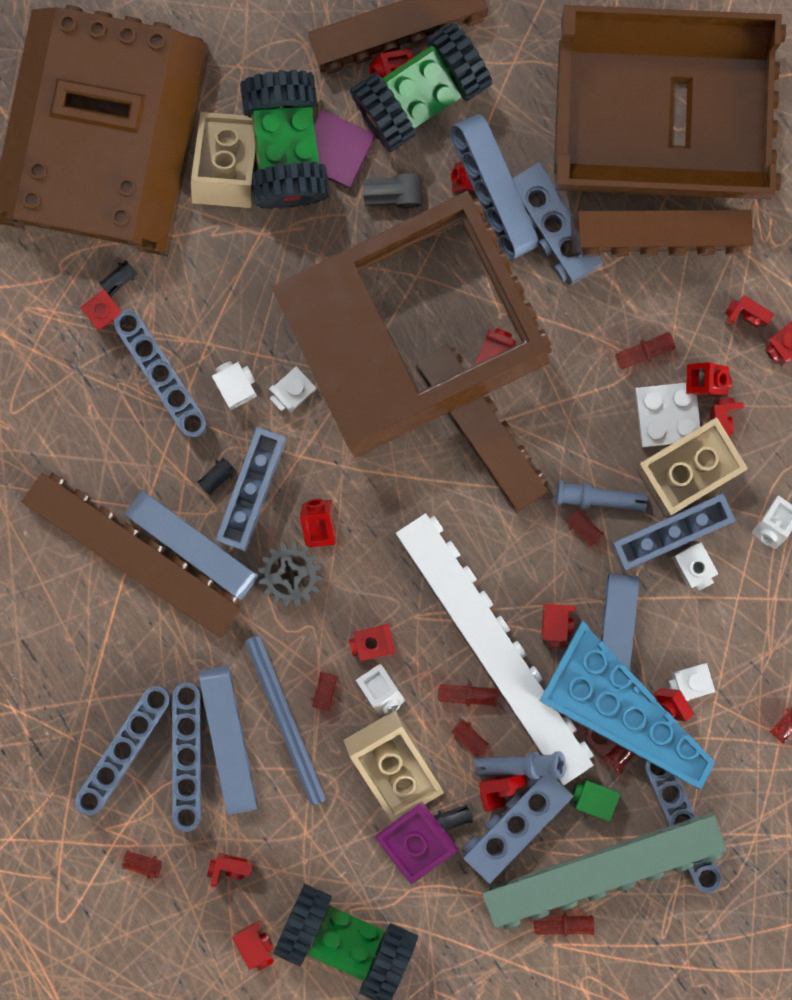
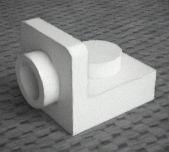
(291, 390)
(775, 524)
(693, 681)
(380, 690)

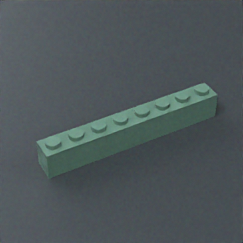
(605, 870)

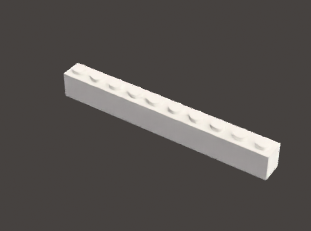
(491, 644)

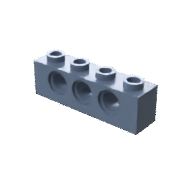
(537, 182)
(251, 489)
(672, 532)
(491, 864)

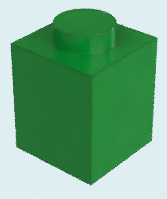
(595, 799)

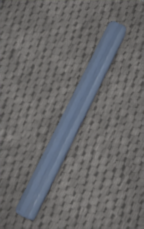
(285, 720)

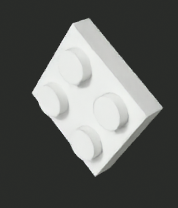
(665, 414)

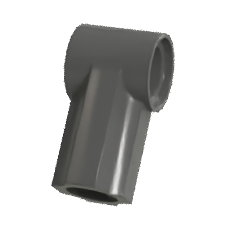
(402, 191)

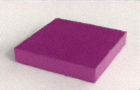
(341, 147)
(416, 842)

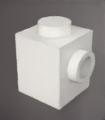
(234, 384)
(695, 566)

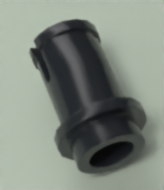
(118, 278)
(216, 475)
(454, 817)

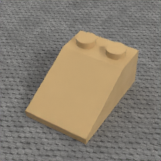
(223, 161)
(691, 467)
(393, 765)

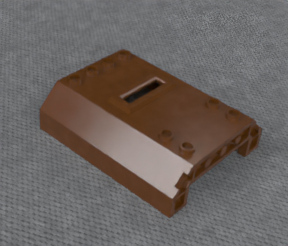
(620, 100)
(93, 168)

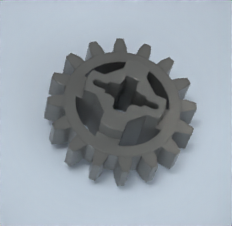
(278, 577)

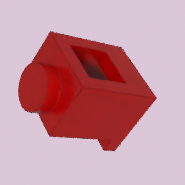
(716, 379)
(557, 624)
(384, 642)
(254, 946)

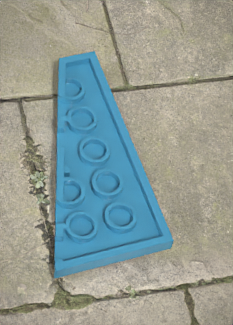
(612, 702)

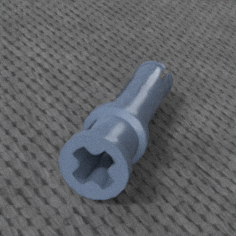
(585, 496)
(532, 765)

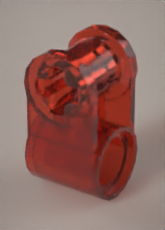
(610, 752)

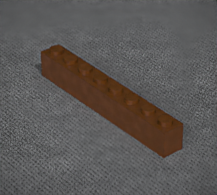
(131, 554)

